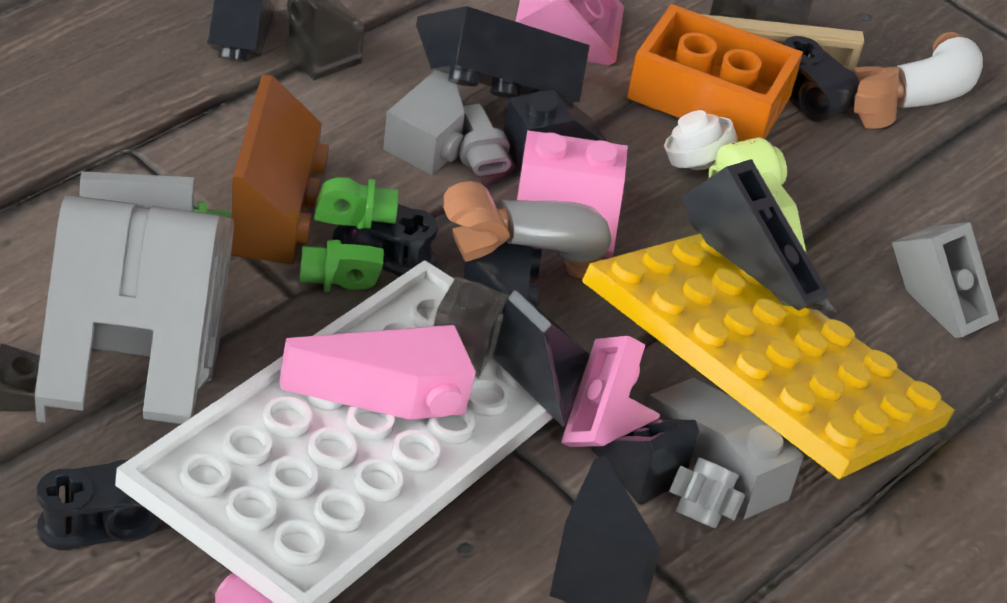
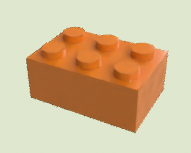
(714, 68)

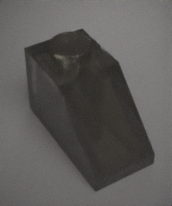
(477, 318)

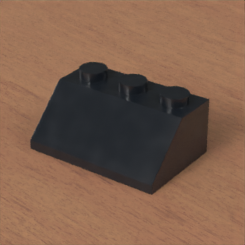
(502, 54)

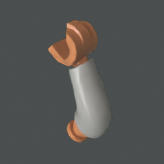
(562, 226)

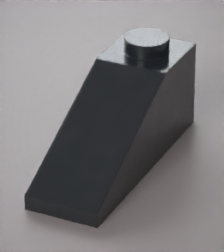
(749, 229)

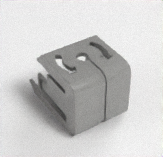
(137, 287)

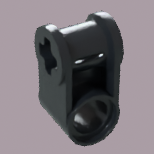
(822, 83)
(397, 239)
(94, 506)

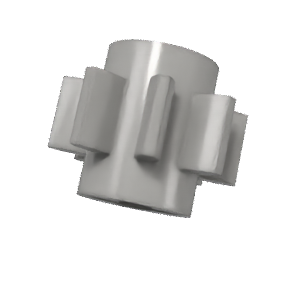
(707, 492)

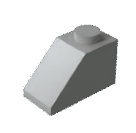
(426, 124)
(947, 277)

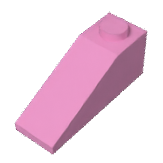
(384, 371)

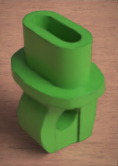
(361, 205)
(341, 264)

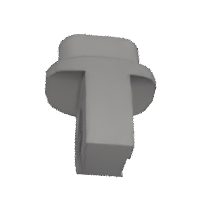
(483, 146)

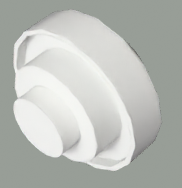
(698, 139)

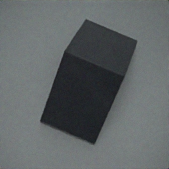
(651, 456)

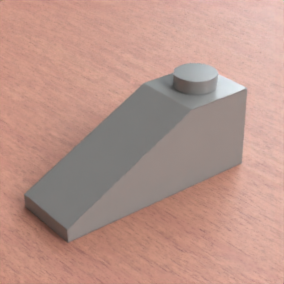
(735, 441)

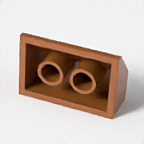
(276, 176)

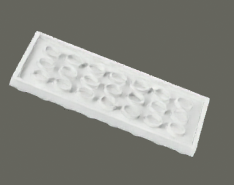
(320, 490)

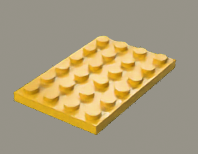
(780, 363)

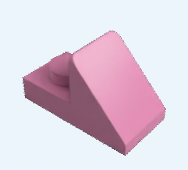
(603, 402)

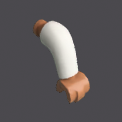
(931, 81)

